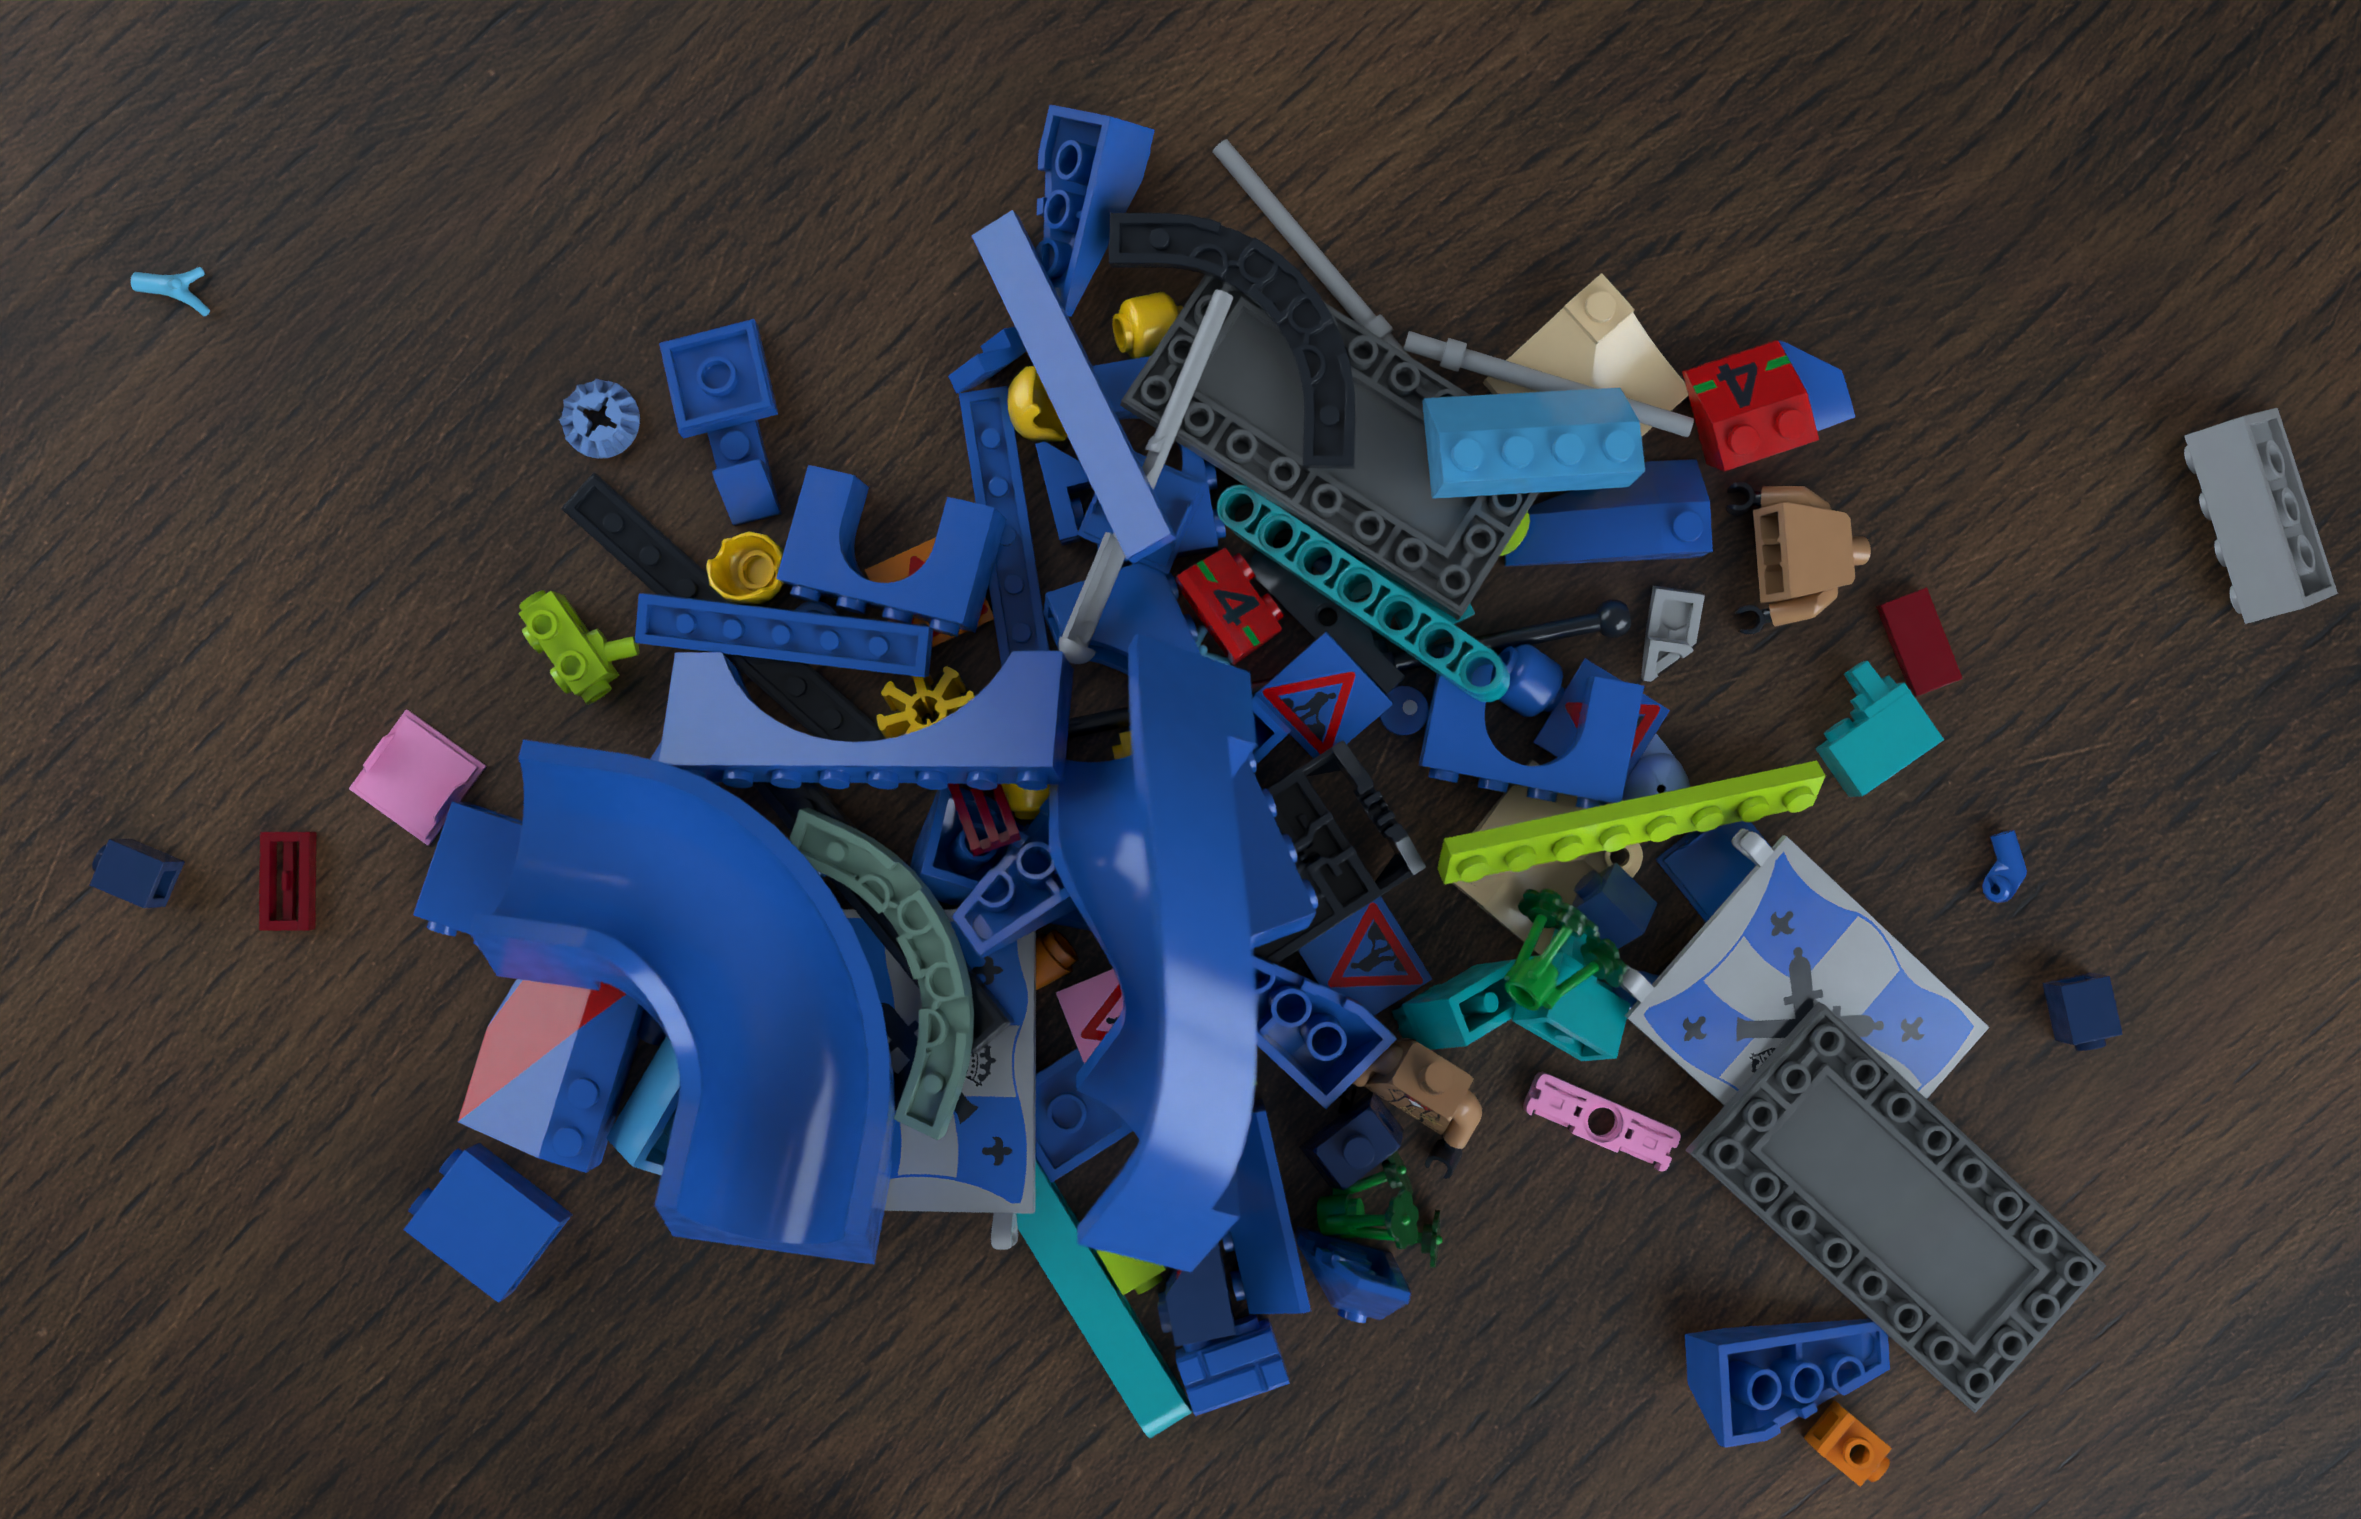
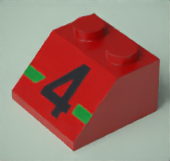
(1749, 406)
(1229, 604)

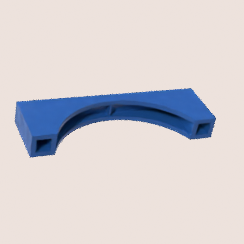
(1148, 605)
(1001, 736)

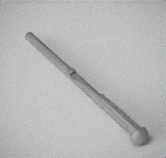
(1110, 554)

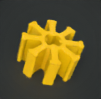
(913, 708)

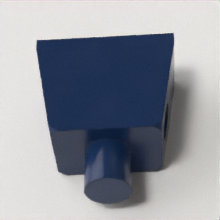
(1354, 1142)

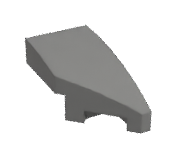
(1670, 628)

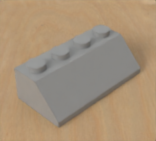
(2259, 516)

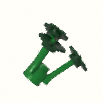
(1534, 980)
(1346, 1215)

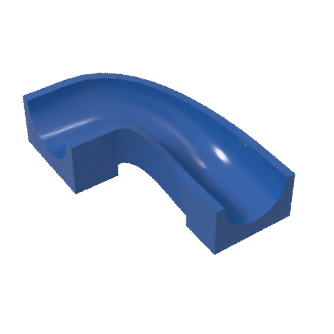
(1162, 885)
(745, 968)

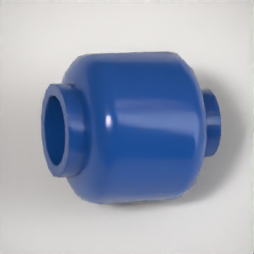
(1533, 680)

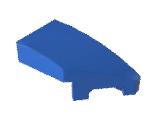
(996, 355)
(1824, 385)

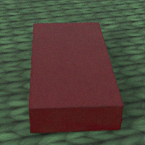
(1919, 642)

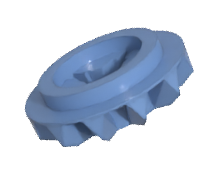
(604, 441)

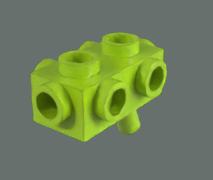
(579, 656)

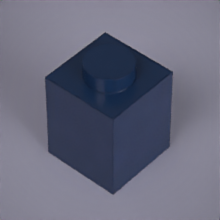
(135, 872)
(1614, 904)
(2083, 1010)

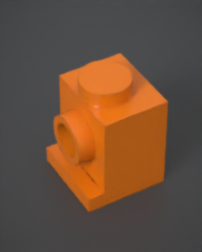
(1837, 1434)

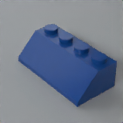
(1263, 1234)

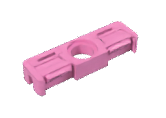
(1631, 1131)

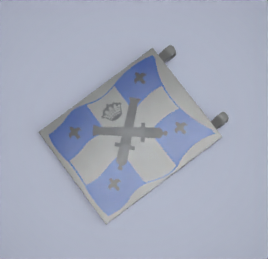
(1777, 952)
(991, 1139)

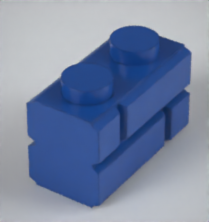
(1232, 1366)

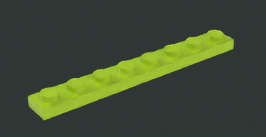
(1629, 822)

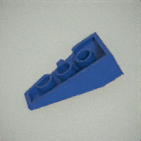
(1090, 171)
(1017, 894)
(1314, 1031)
(1354, 1276)
(1770, 1374)

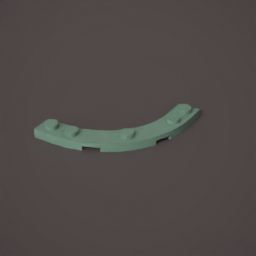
(931, 953)

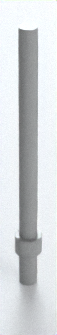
(1303, 244)
(1455, 355)

